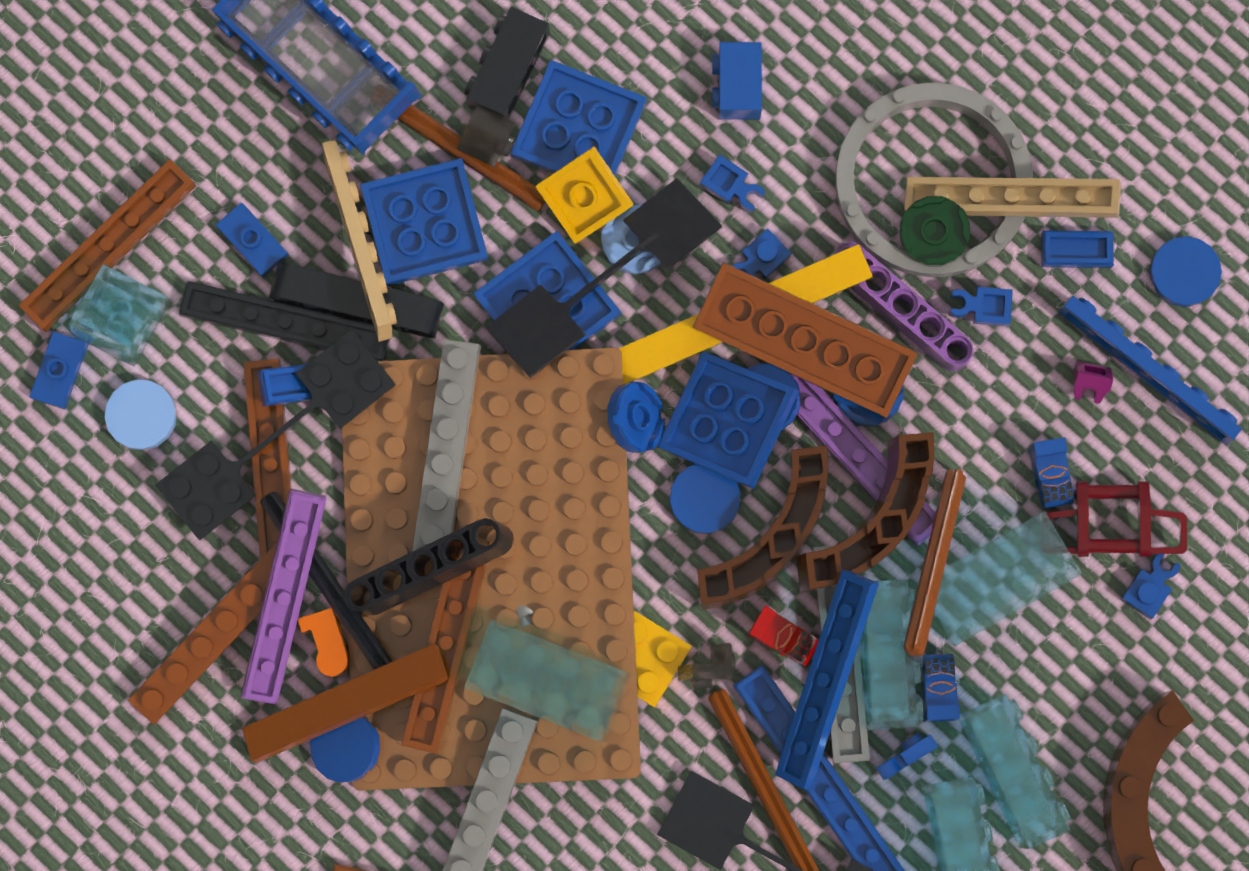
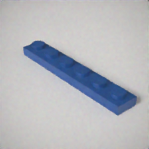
(1161, 378)
(826, 679)

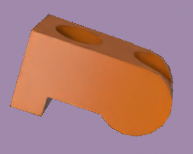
(330, 642)

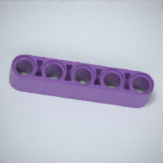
(920, 313)

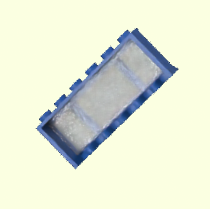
(321, 64)

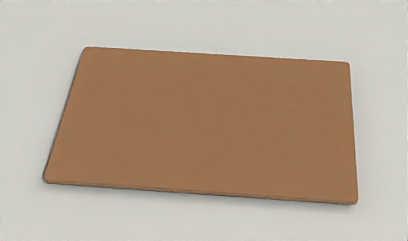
(560, 483)

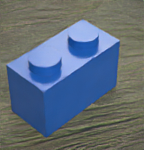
(739, 80)

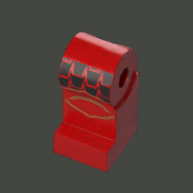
(783, 637)

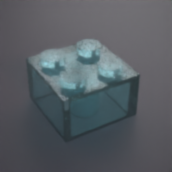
(118, 315)

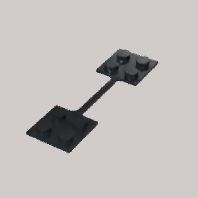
(541, 328)
(210, 487)
(711, 822)

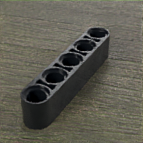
(346, 299)
(444, 567)

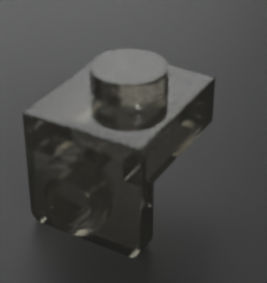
(704, 675)

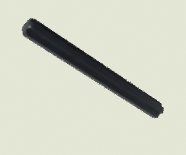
(334, 593)

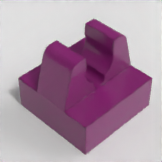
(1093, 377)

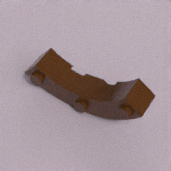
(888, 522)
(780, 544)
(1130, 781)

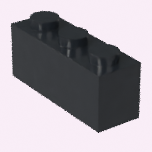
(507, 62)

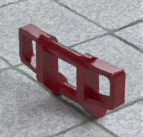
(1143, 543)

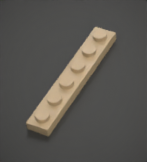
(1022, 195)
(362, 251)

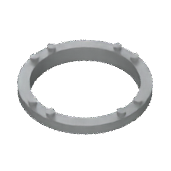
(918, 96)

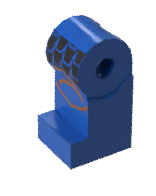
(1051, 472)
(939, 688)

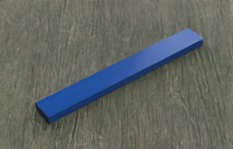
(828, 789)

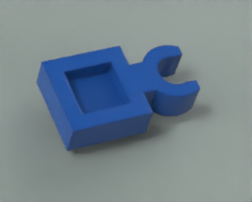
(727, 181)
(764, 255)
(988, 305)
(1148, 590)
(914, 749)

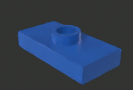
(252, 240)
(59, 370)

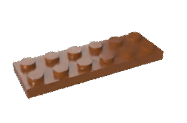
(805, 339)

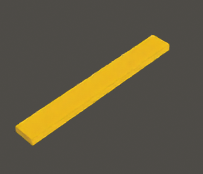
(684, 341)

